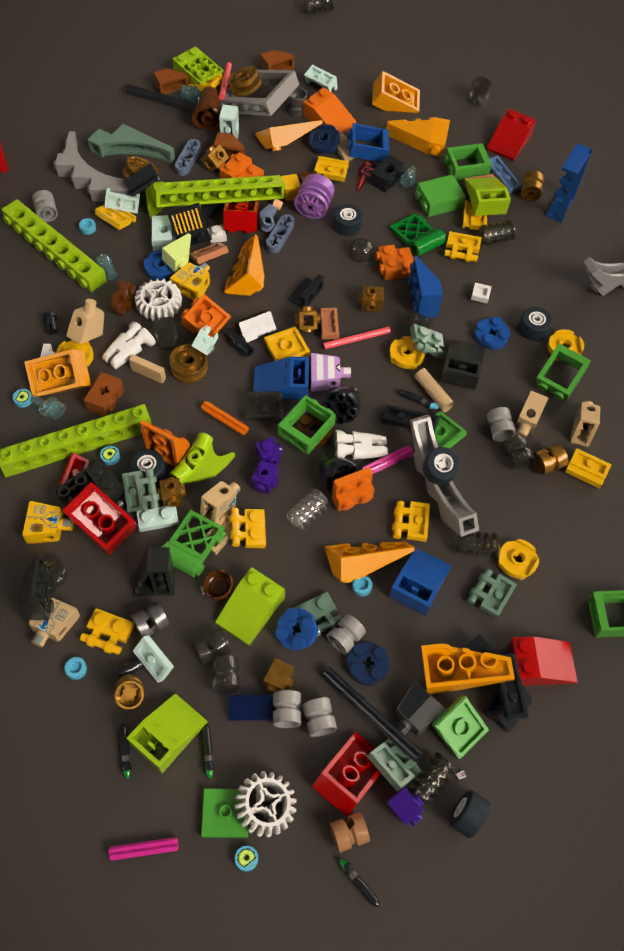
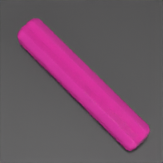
(390, 459)
(143, 848)

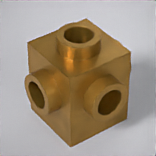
(214, 157)
(372, 298)
(307, 326)
(171, 492)

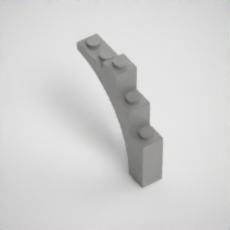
(84, 176)
(604, 276)
(452, 506)

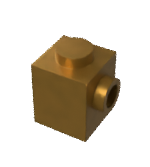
(279, 677)

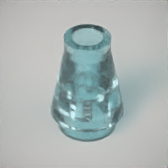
(408, 177)
(106, 263)

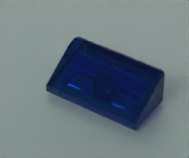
(250, 707)

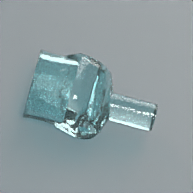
(190, 93)
(50, 407)

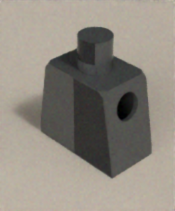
(417, 710)

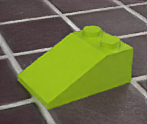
(250, 606)

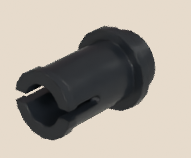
(50, 320)
(129, 668)

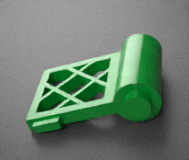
(423, 241)

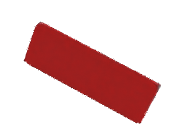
(72, 467)

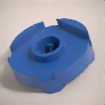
(153, 269)
(494, 325)
(308, 627)

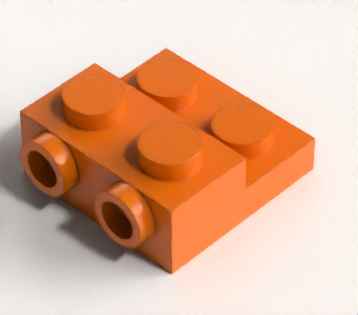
(239, 166)
(394, 262)
(204, 313)
(353, 489)

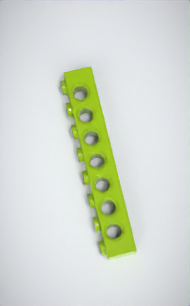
(218, 191)
(54, 246)
(71, 440)

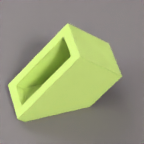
(177, 253)

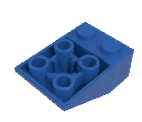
(425, 289)
(284, 376)
(420, 581)

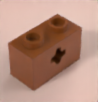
(104, 394)

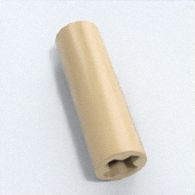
(434, 390)

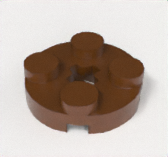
(122, 299)
(307, 423)

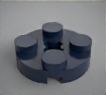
(326, 146)
(376, 655)

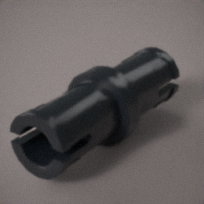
(239, 342)

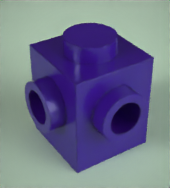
(269, 451)
(265, 477)
(407, 807)

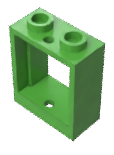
(464, 152)
(569, 357)
(297, 438)
(598, 612)

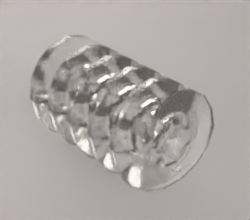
(307, 508)

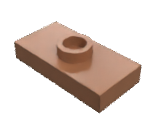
(329, 323)

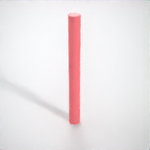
(225, 81)
(358, 337)

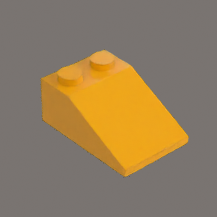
(394, 94)
(58, 373)

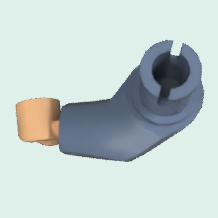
(266, 215)

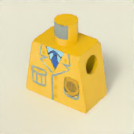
(192, 280)
(44, 523)

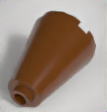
(207, 110)

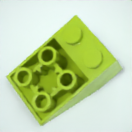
(196, 66)
(488, 196)
(166, 732)

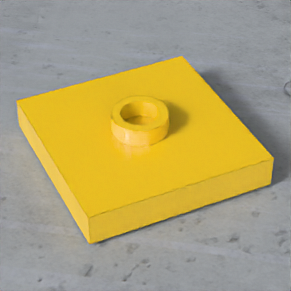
(286, 344)

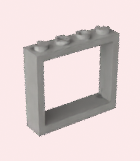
(285, 82)

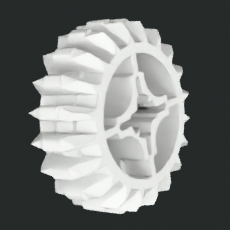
(157, 294)
(268, 812)

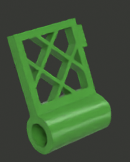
(188, 559)

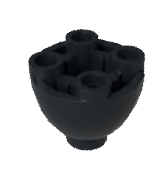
(344, 403)
(334, 468)

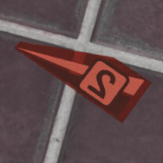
(364, 174)

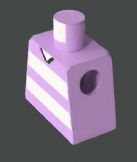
(327, 372)

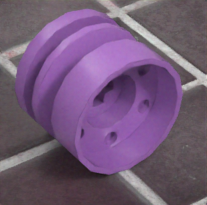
(314, 196)

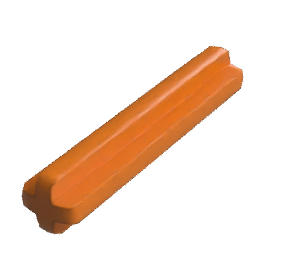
(224, 418)

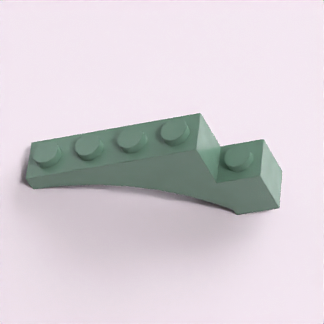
(129, 141)

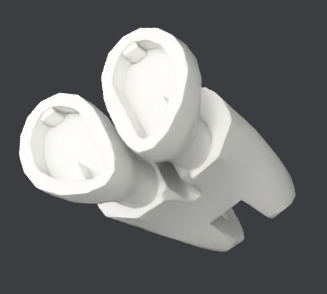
(125, 346)
(362, 445)

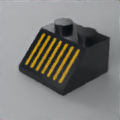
(190, 220)

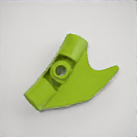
(200, 461)

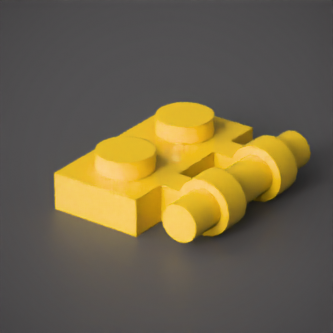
(463, 242)
(417, 524)
(253, 525)
(108, 625)

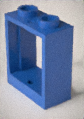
(369, 134)

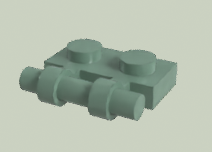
(428, 341)
(135, 490)
(497, 596)
(322, 607)
(387, 761)

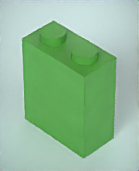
(440, 195)

